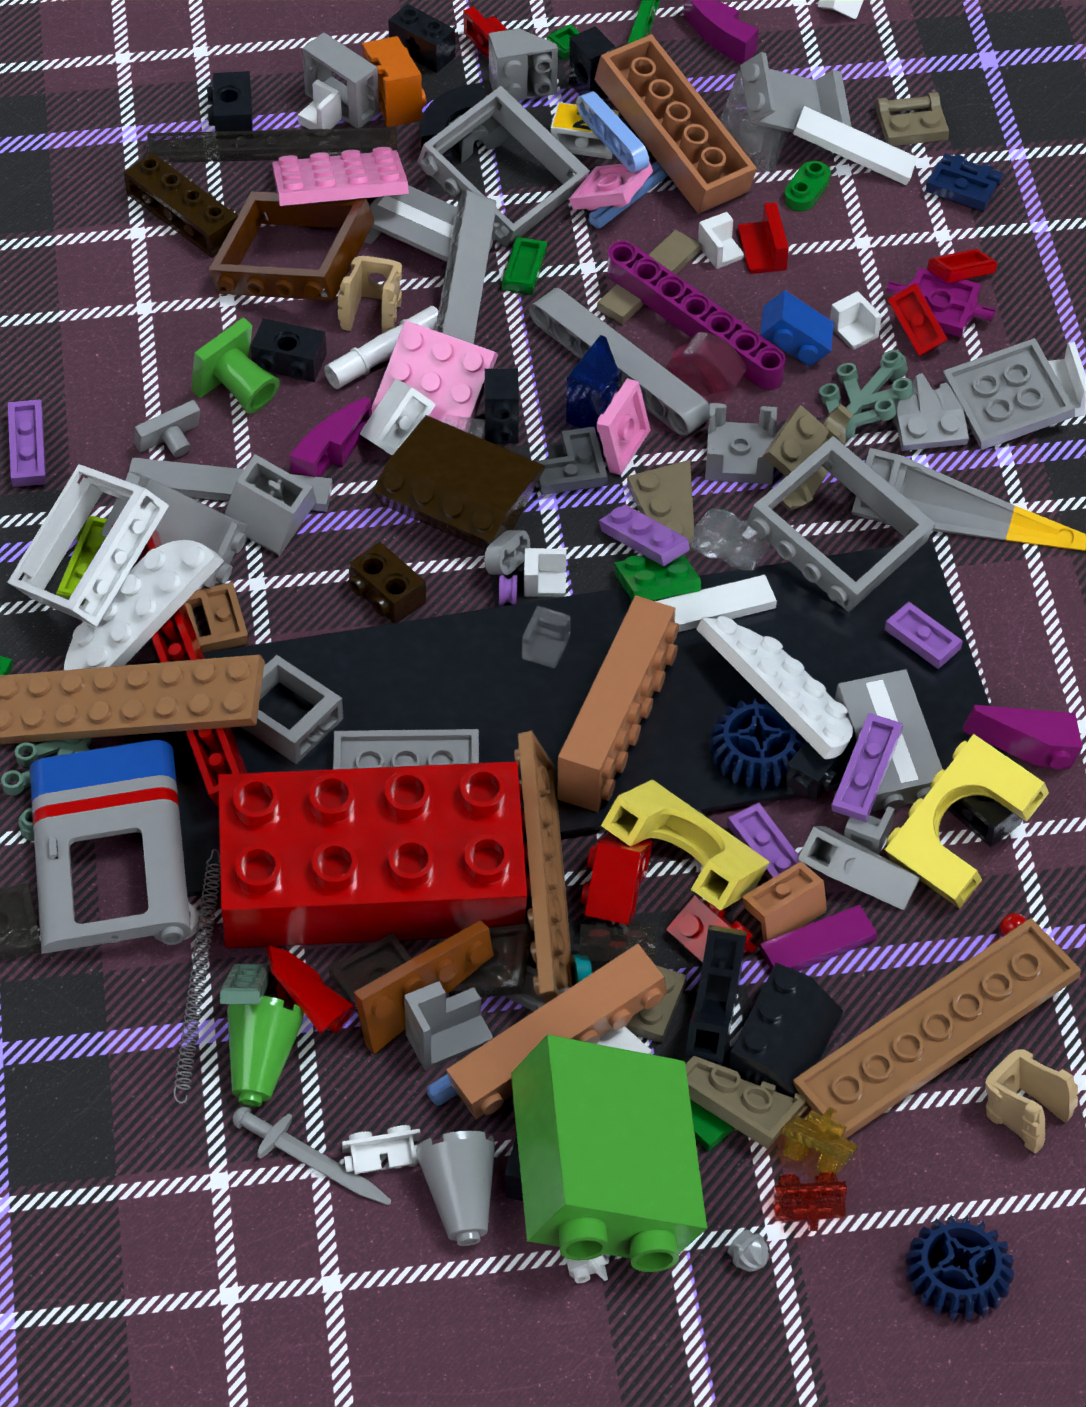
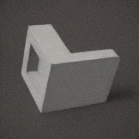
(871, 833)

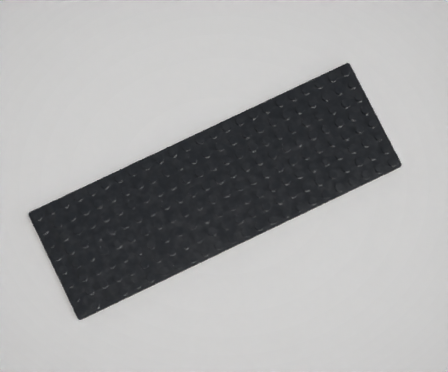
(472, 676)

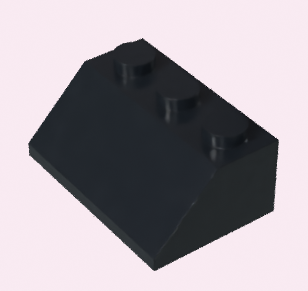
(785, 1030)

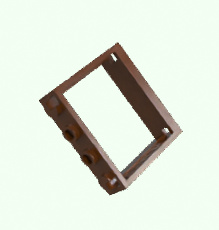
(264, 208)

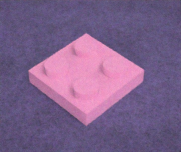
(609, 187)
(623, 426)

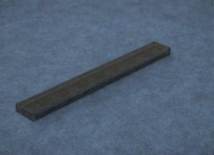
(266, 143)

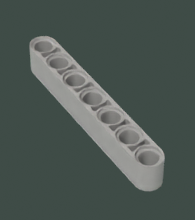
(466, 266)
(661, 391)

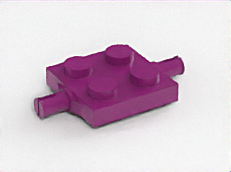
(951, 302)

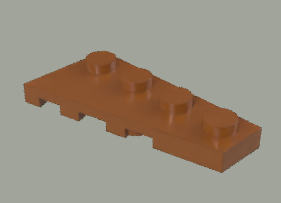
(450, 962)

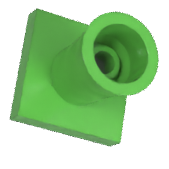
(228, 362)

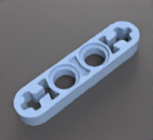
(612, 132)

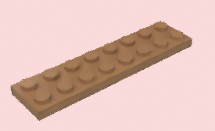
(130, 699)
(545, 861)
(938, 1027)

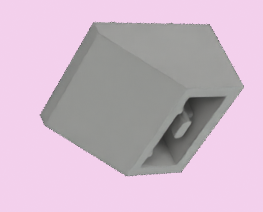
(522, 64)
(270, 504)

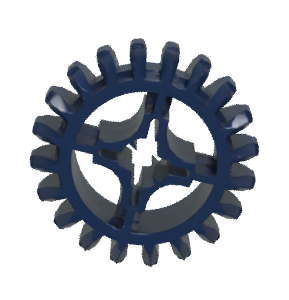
(739, 753)
(950, 1286)

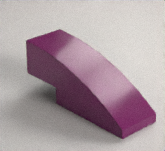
(721, 28)
(331, 440)

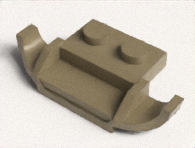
(797, 441)

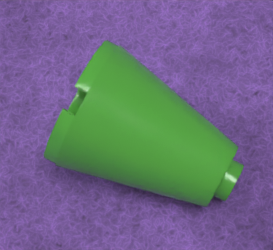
(260, 1046)

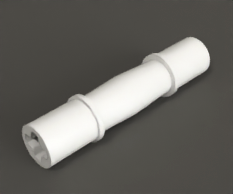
(378, 350)

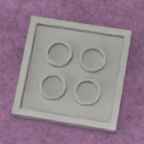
(1009, 393)

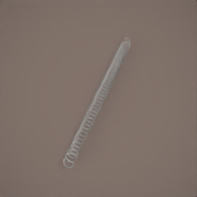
(201, 962)

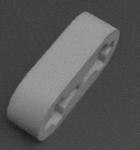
(506, 552)

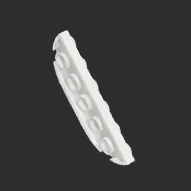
(143, 604)
(782, 684)

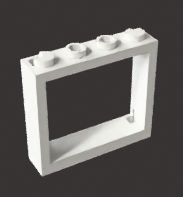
(113, 558)

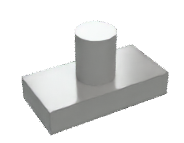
(168, 429)

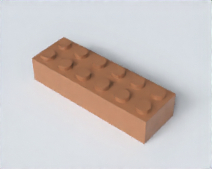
(675, 123)
(617, 704)

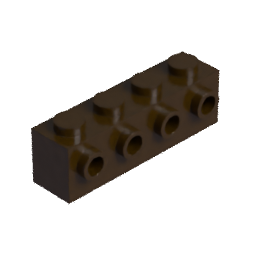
(179, 203)

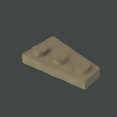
(666, 497)
(742, 1104)

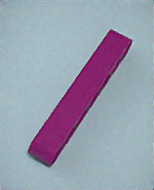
(693, 311)

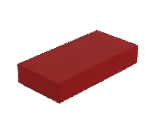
(962, 265)

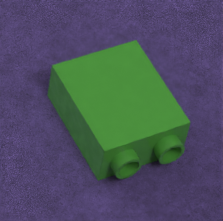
(607, 1153)

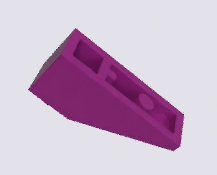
(1029, 734)

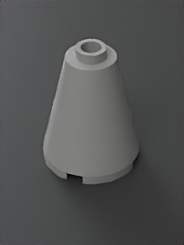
(460, 1182)

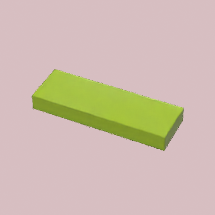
(84, 553)

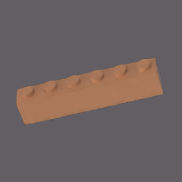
(581, 1013)

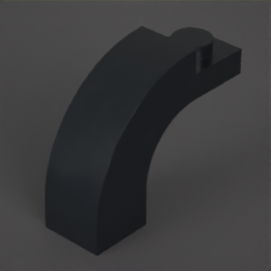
(448, 108)
(716, 994)

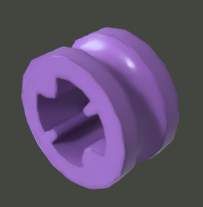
(507, 590)

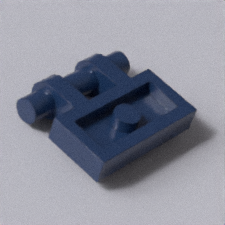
(964, 181)

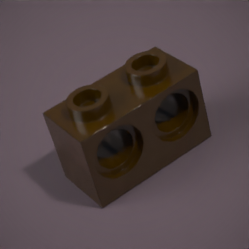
(387, 583)

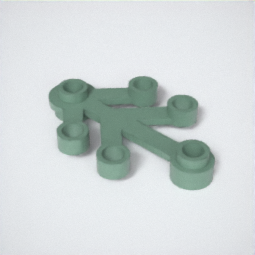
(893, 367)
(38, 751)

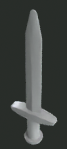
(277, 1137)

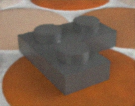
(579, 468)

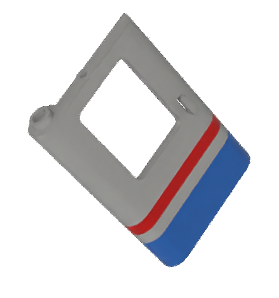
(100, 797)

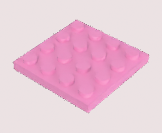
(339, 177)

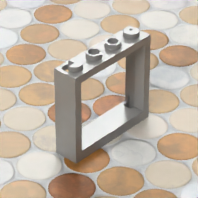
(530, 135)
(872, 491)

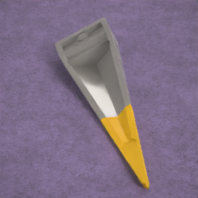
(963, 508)

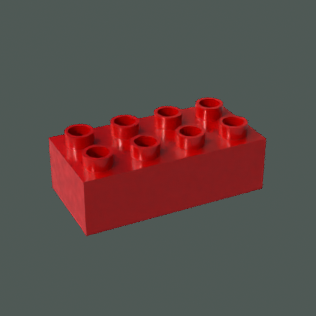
(370, 853)

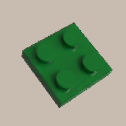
(653, 581)

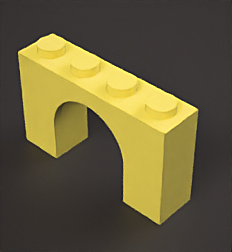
(974, 771)
(654, 812)

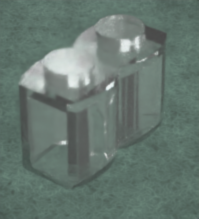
(727, 537)

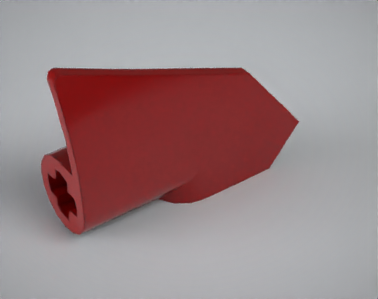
(304, 987)

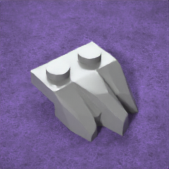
(930, 417)

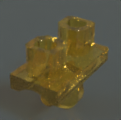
(821, 1135)

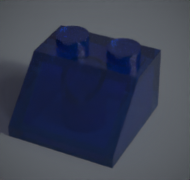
(591, 385)

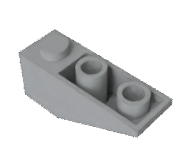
(858, 867)

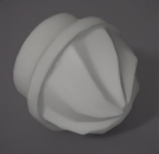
(749, 1251)

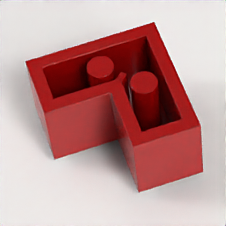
(615, 878)

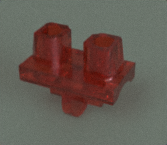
(809, 1200)

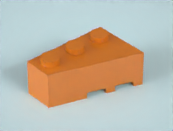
(398, 81)

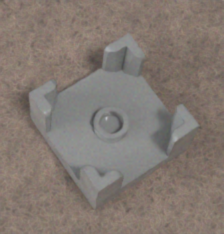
(738, 448)

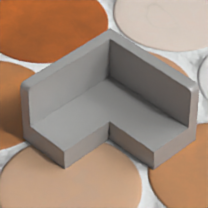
(444, 1026)

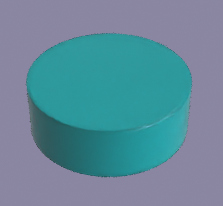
(581, 968)

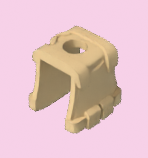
(360, 285)
(1024, 1116)

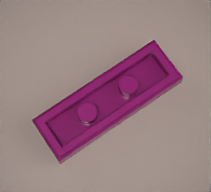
(820, 940)

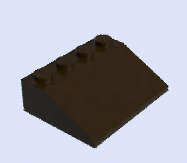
(457, 482)

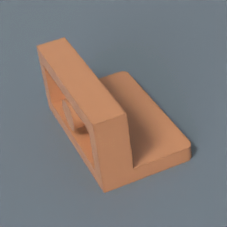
(787, 901)

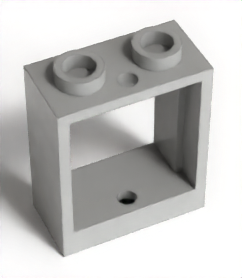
(360, 95)
(312, 727)

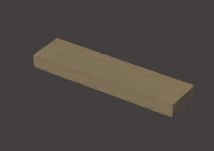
(672, 253)

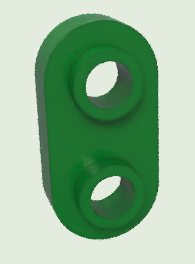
(807, 186)

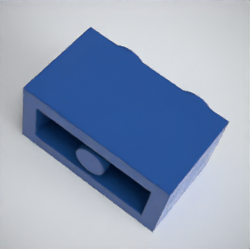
(797, 328)

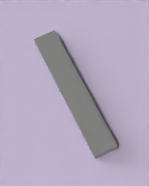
(215, 481)

